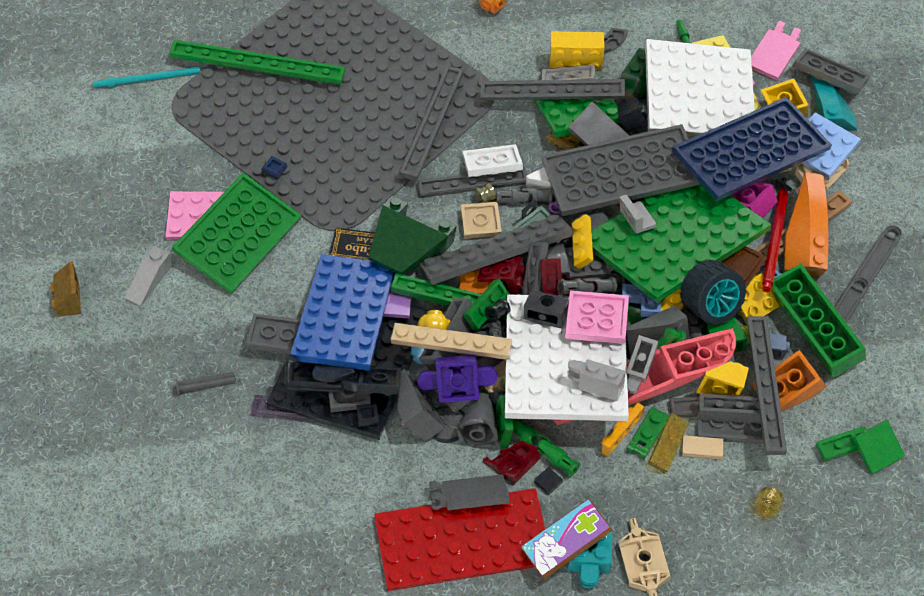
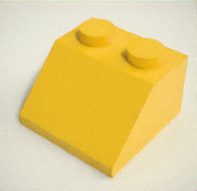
(786, 89)
(724, 380)

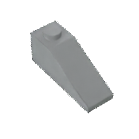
(149, 275)

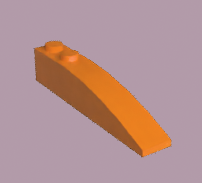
(808, 228)

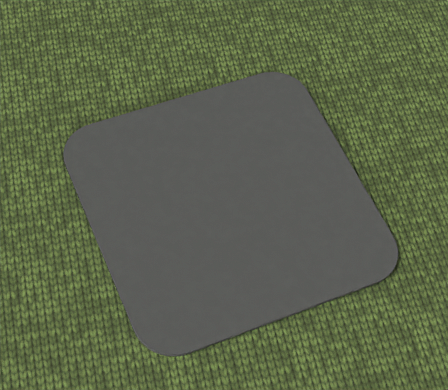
(337, 139)

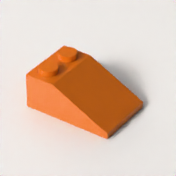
(796, 381)

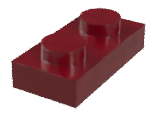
(550, 275)

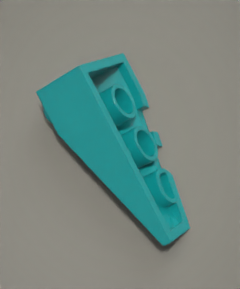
(832, 105)

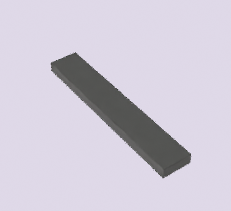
(464, 183)

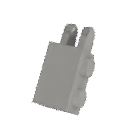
(640, 363)
(597, 378)

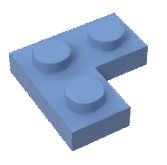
(648, 305)

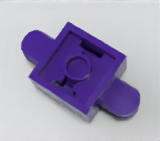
(457, 378)

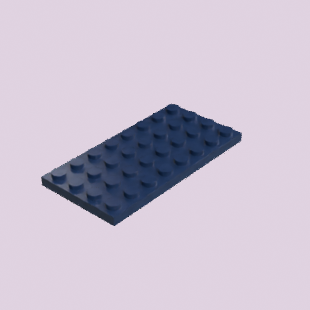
(751, 148)

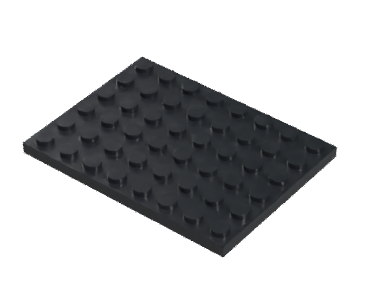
(317, 404)

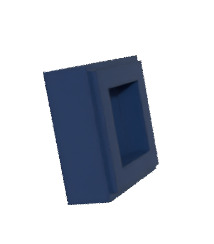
(274, 167)

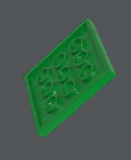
(562, 112)

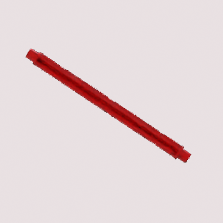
(774, 243)

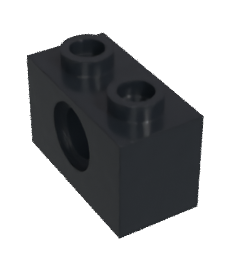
(545, 308)

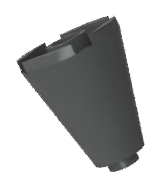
(479, 423)

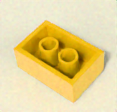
(576, 49)

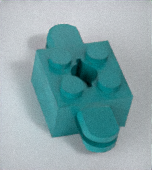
(593, 562)

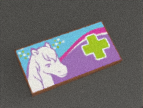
(566, 538)

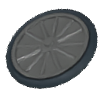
(451, 423)

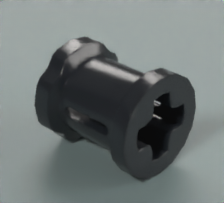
(497, 310)

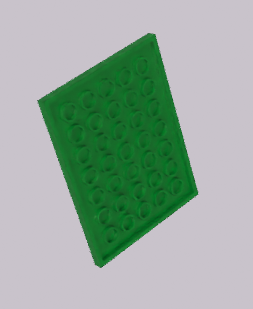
(687, 231)

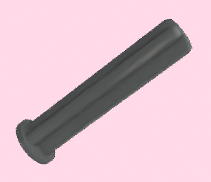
(205, 382)

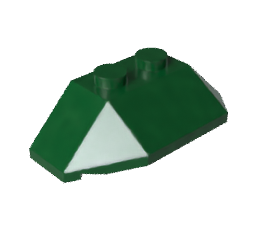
(636, 75)

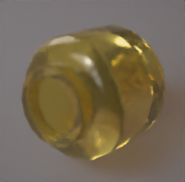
(769, 501)

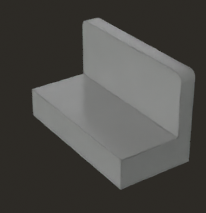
(636, 215)

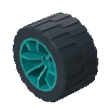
(713, 292)

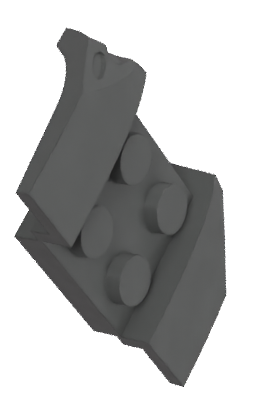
(595, 269)

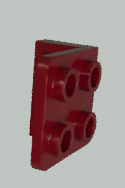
(508, 270)

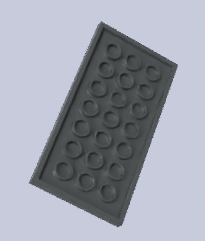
(627, 166)

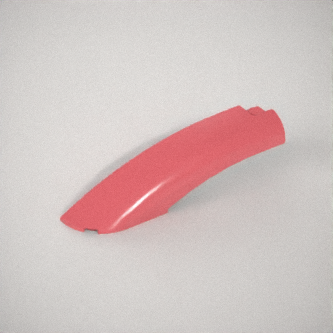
(681, 364)

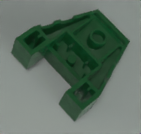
(404, 242)

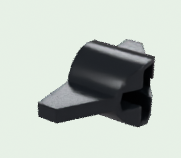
(495, 395)

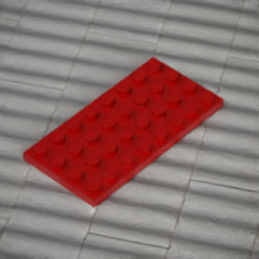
(449, 545)

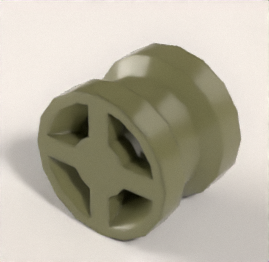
(485, 194)

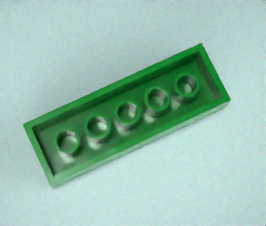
(817, 321)

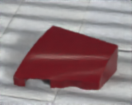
(519, 457)

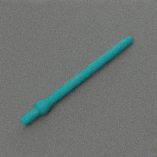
(112, 82)

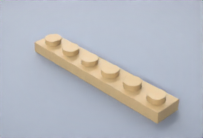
(451, 341)

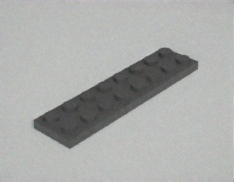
(494, 249)

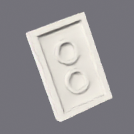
(492, 160)

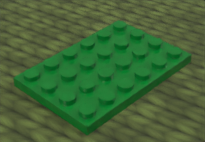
(236, 233)

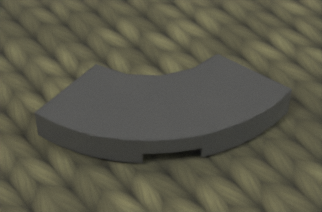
(614, 39)

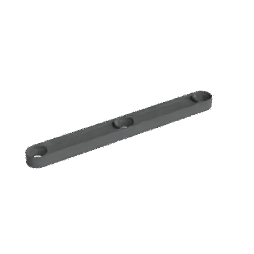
(868, 272)

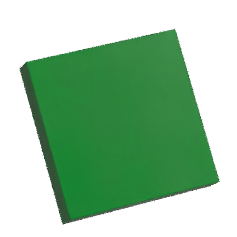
(504, 425)
(878, 446)

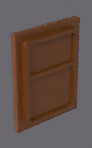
(746, 263)

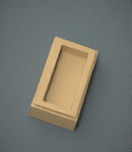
(702, 447)

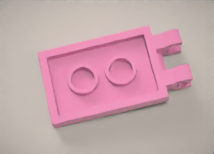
(775, 51)

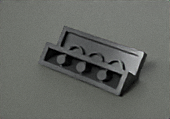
(729, 418)

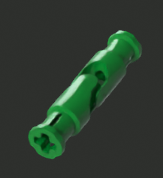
(555, 454)

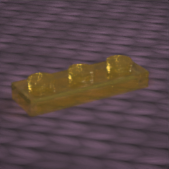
(668, 443)

